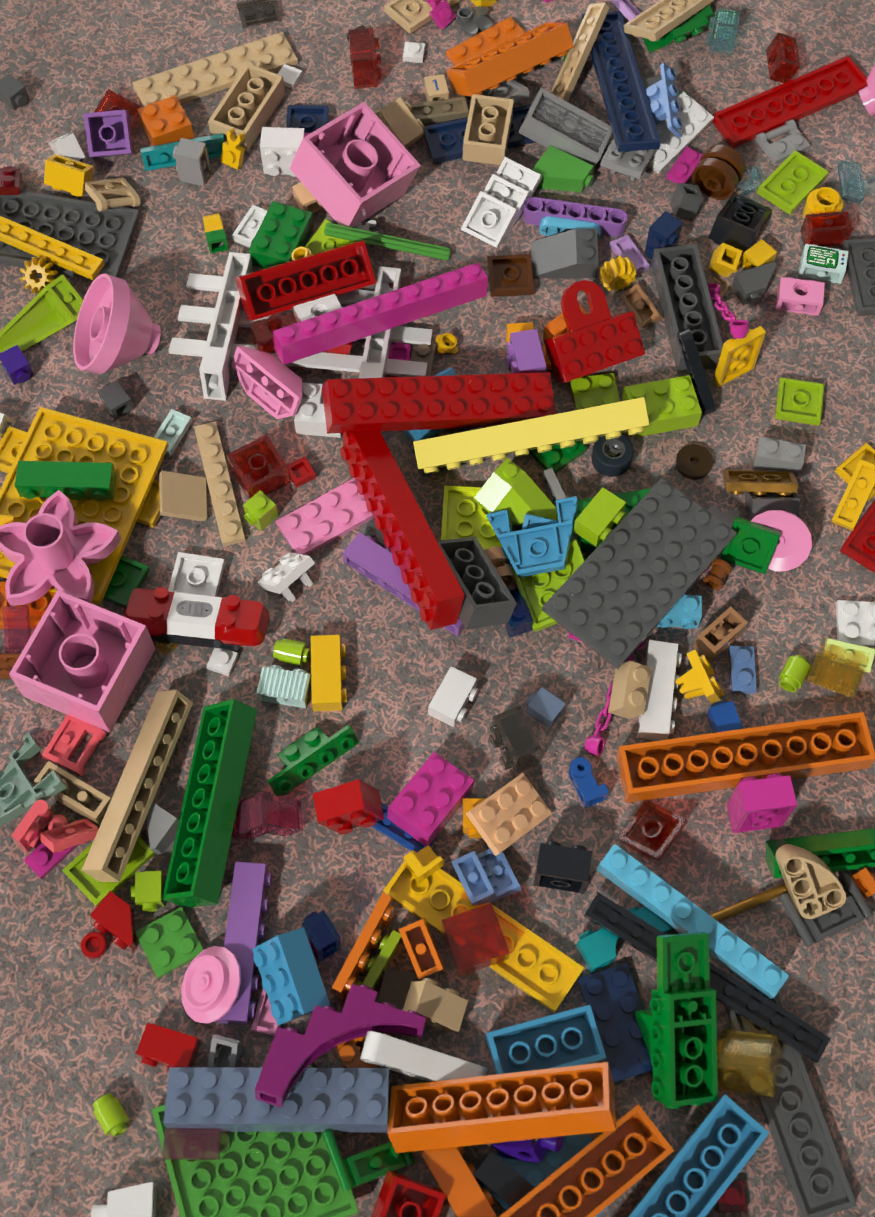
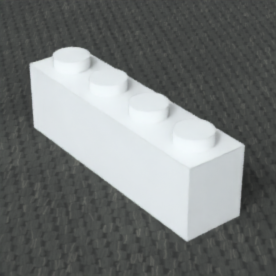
(657, 721)

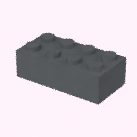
(486, 595)

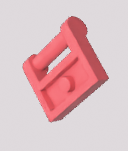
(68, 739)
(29, 830)

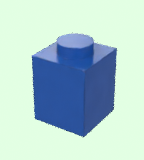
(723, 717)

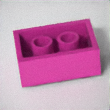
(430, 799)
(761, 803)

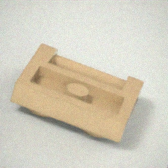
(110, 189)

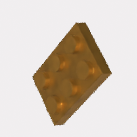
(760, 482)

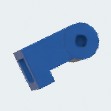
(585, 783)

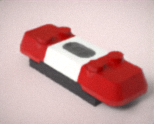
(198, 618)

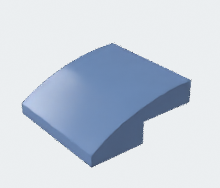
(485, 876)

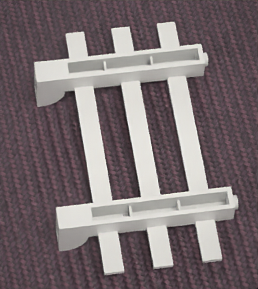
(229, 316)

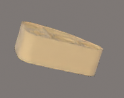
(812, 893)

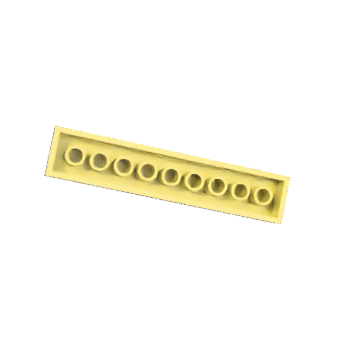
(531, 434)

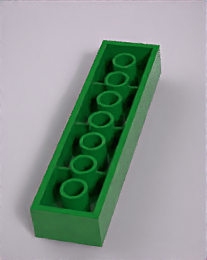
(210, 805)

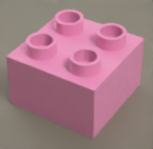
(354, 166)
(83, 660)

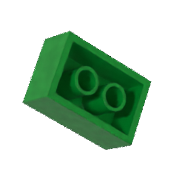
(280, 234)

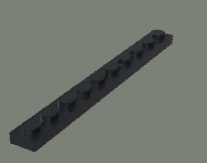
(728, 989)

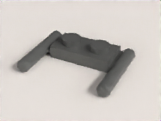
(817, 929)

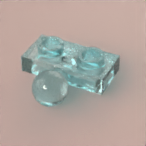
(851, 182)

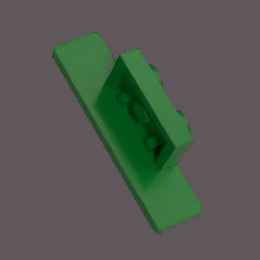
(692, 26)
(310, 756)

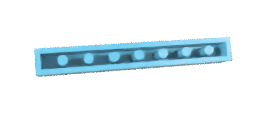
(689, 918)

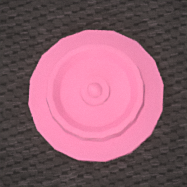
(793, 542)
(211, 984)

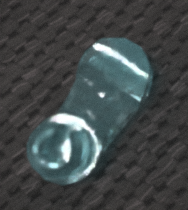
(751, 185)

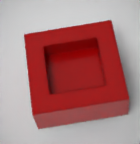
(301, 472)

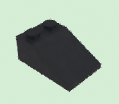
(739, 223)

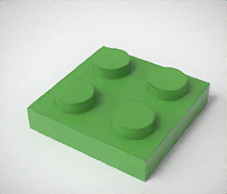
(169, 942)

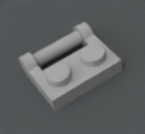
(783, 148)

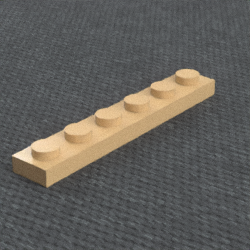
(579, 53)
(219, 484)

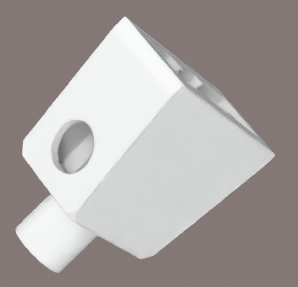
(129, 1202)

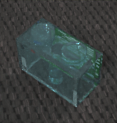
(723, 31)

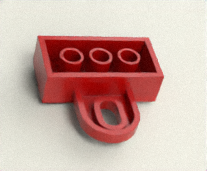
(592, 338)

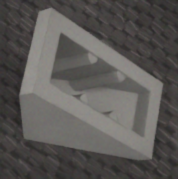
(161, 828)
(224, 1052)

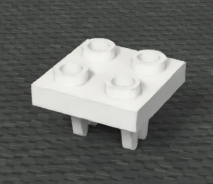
(285, 573)

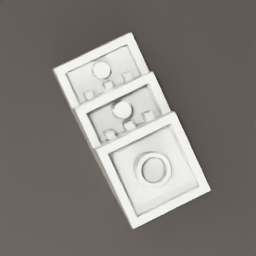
(501, 202)

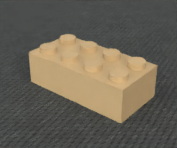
(248, 104)

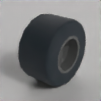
(612, 456)

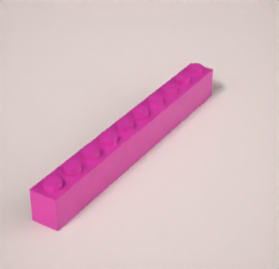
(380, 313)

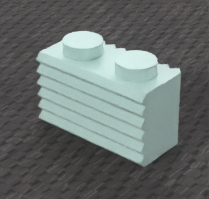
(284, 686)

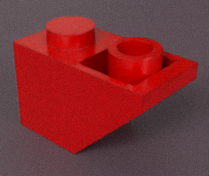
(118, 919)

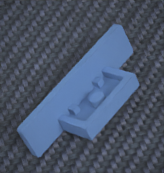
(664, 100)

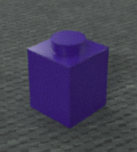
(16, 365)

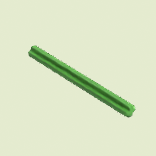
(387, 241)

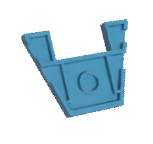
(537, 548)

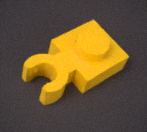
(232, 152)

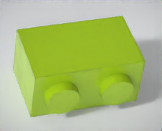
(599, 517)

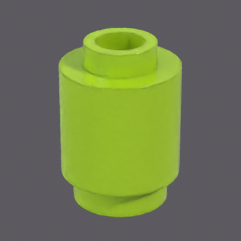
(291, 651)
(794, 673)
(110, 1115)

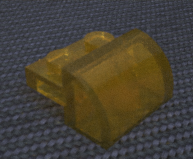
(747, 1062)

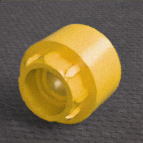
(823, 201)

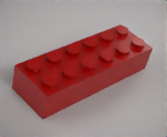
(305, 280)

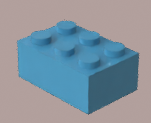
(290, 976)

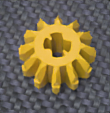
(34, 267)
(617, 273)

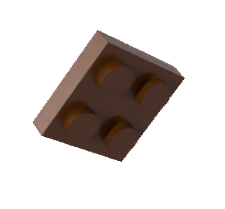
(510, 275)

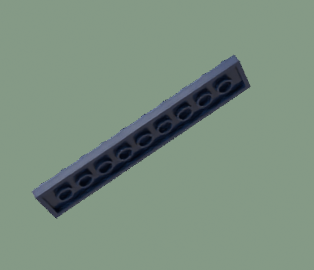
(623, 87)

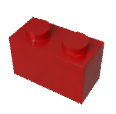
(167, 1047)

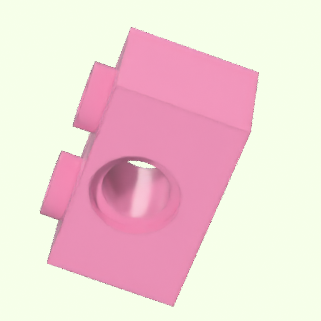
(800, 296)

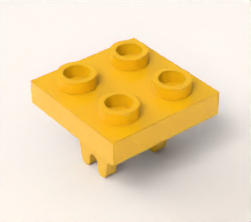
(699, 680)

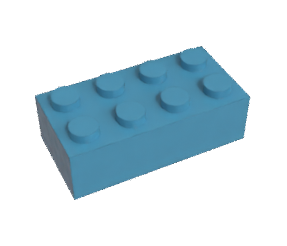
(547, 1043)

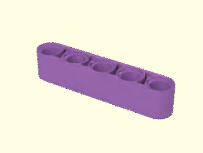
(611, 220)

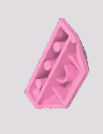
(268, 381)

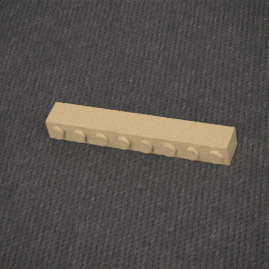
(137, 787)

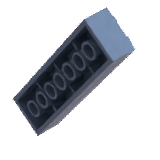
(317, 1101)

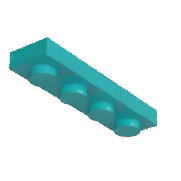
(162, 155)

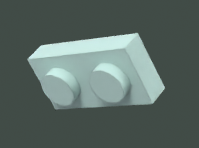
(173, 429)

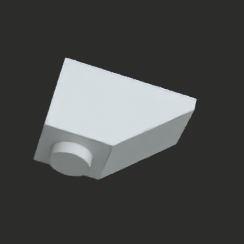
(67, 146)

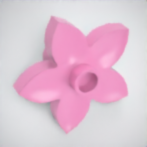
(54, 552)

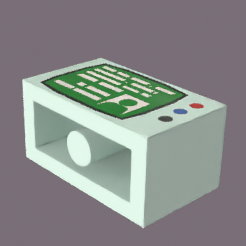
(823, 263)

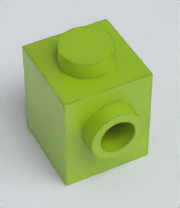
(260, 510)
(148, 890)

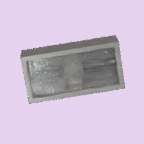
(565, 127)

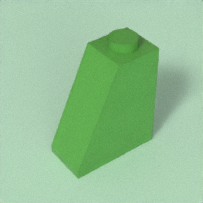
(563, 171)

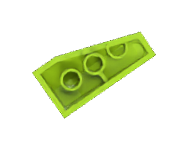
(514, 491)

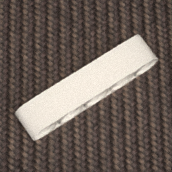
(416, 1060)

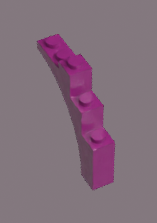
(327, 1028)

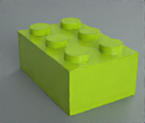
(669, 404)

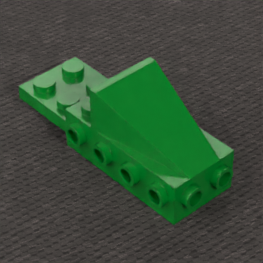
(682, 1023)

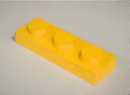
(855, 496)

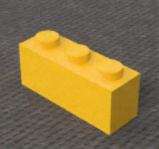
(327, 673)

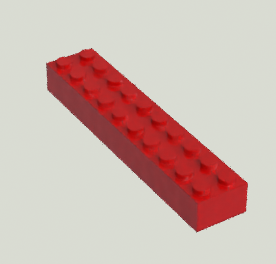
(435, 401)
(403, 528)

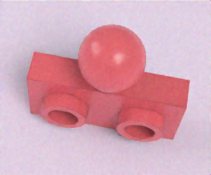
(65, 835)

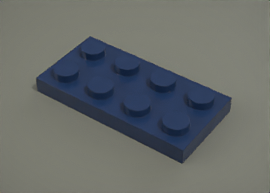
(614, 1005)

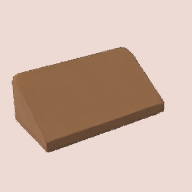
(642, 306)

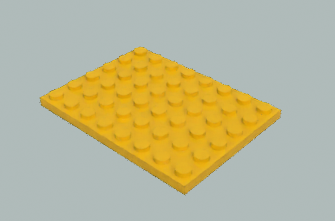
(74, 439)

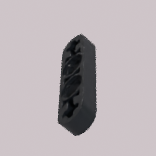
(696, 371)

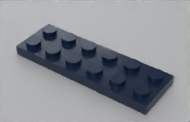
(447, 138)

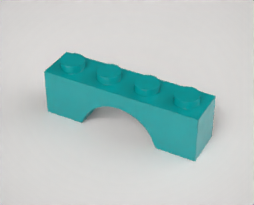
(600, 946)

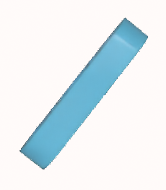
(554, 225)

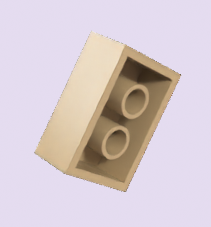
(487, 129)

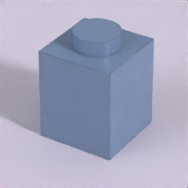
(545, 707)

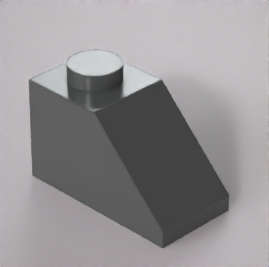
(753, 283)

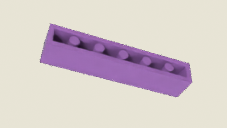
(378, 565)
(244, 933)

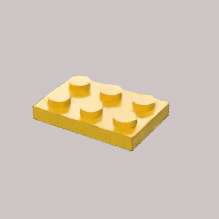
(738, 356)

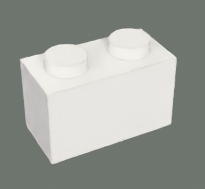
(452, 697)

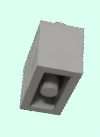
(192, 161)
(779, 455)

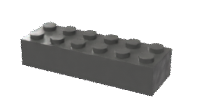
(686, 303)

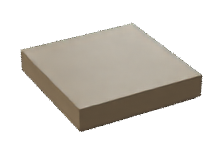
(182, 496)

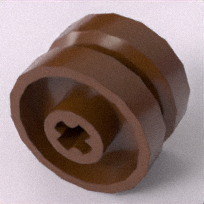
(719, 172)

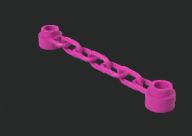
(738, 328)
(596, 743)

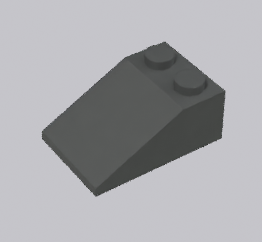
(566, 255)

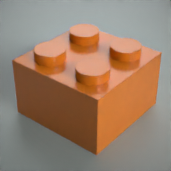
(165, 122)

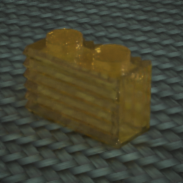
(835, 674)

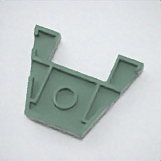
(16, 788)

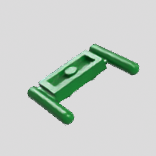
(365, 1165)

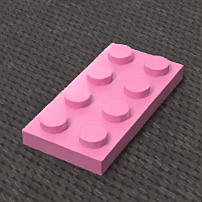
(325, 518)

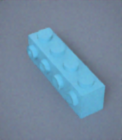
(685, 613)

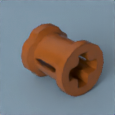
(717, 574)

